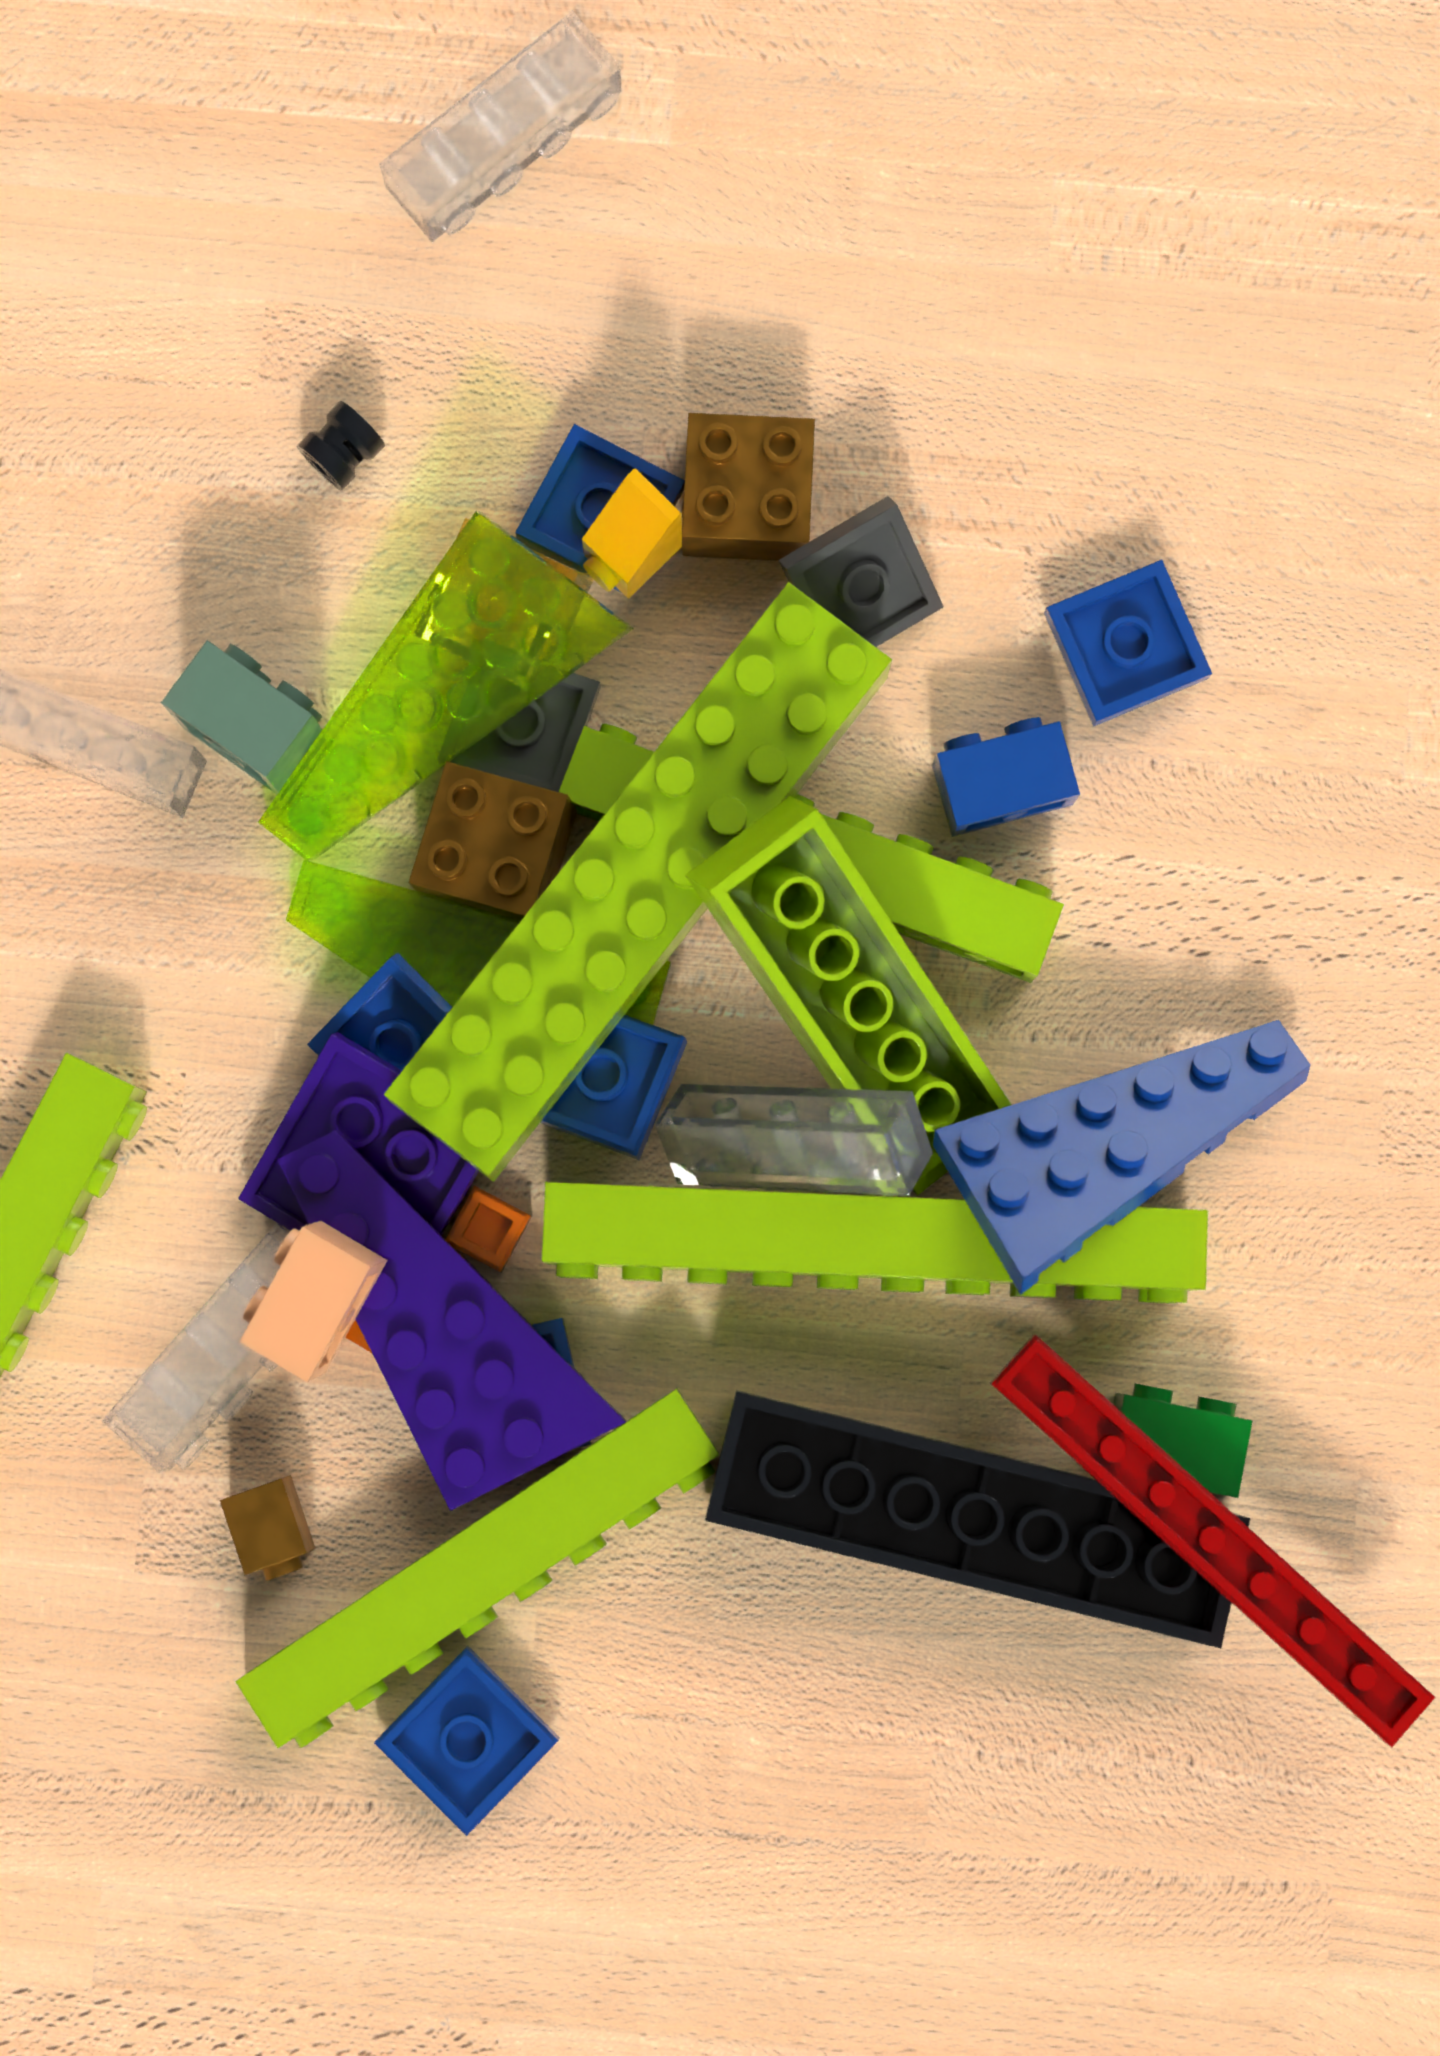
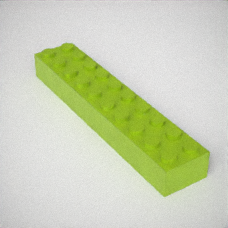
(625, 891)
(851, 1239)

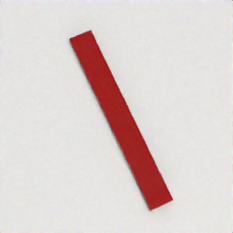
(1213, 1540)

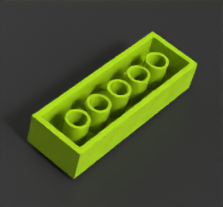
(842, 970)

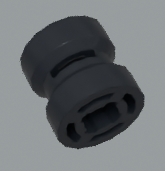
(341, 445)

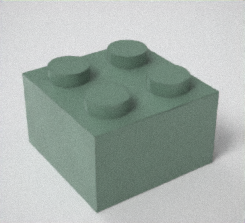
(243, 717)

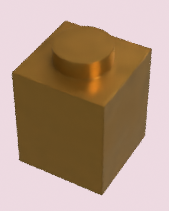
(268, 1528)

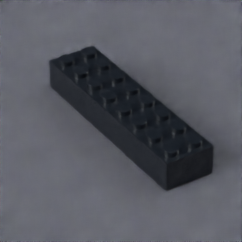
(954, 1517)

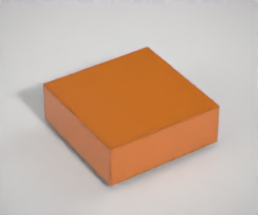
(488, 1229)

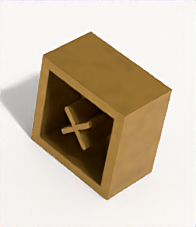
(747, 486)
(492, 841)

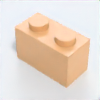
(311, 1299)

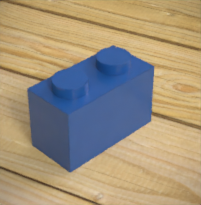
(1005, 776)

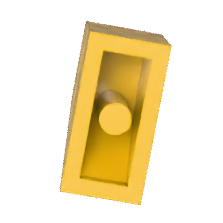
(632, 536)

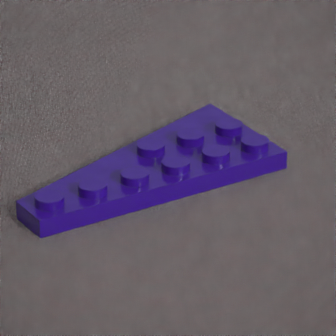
(457, 1356)

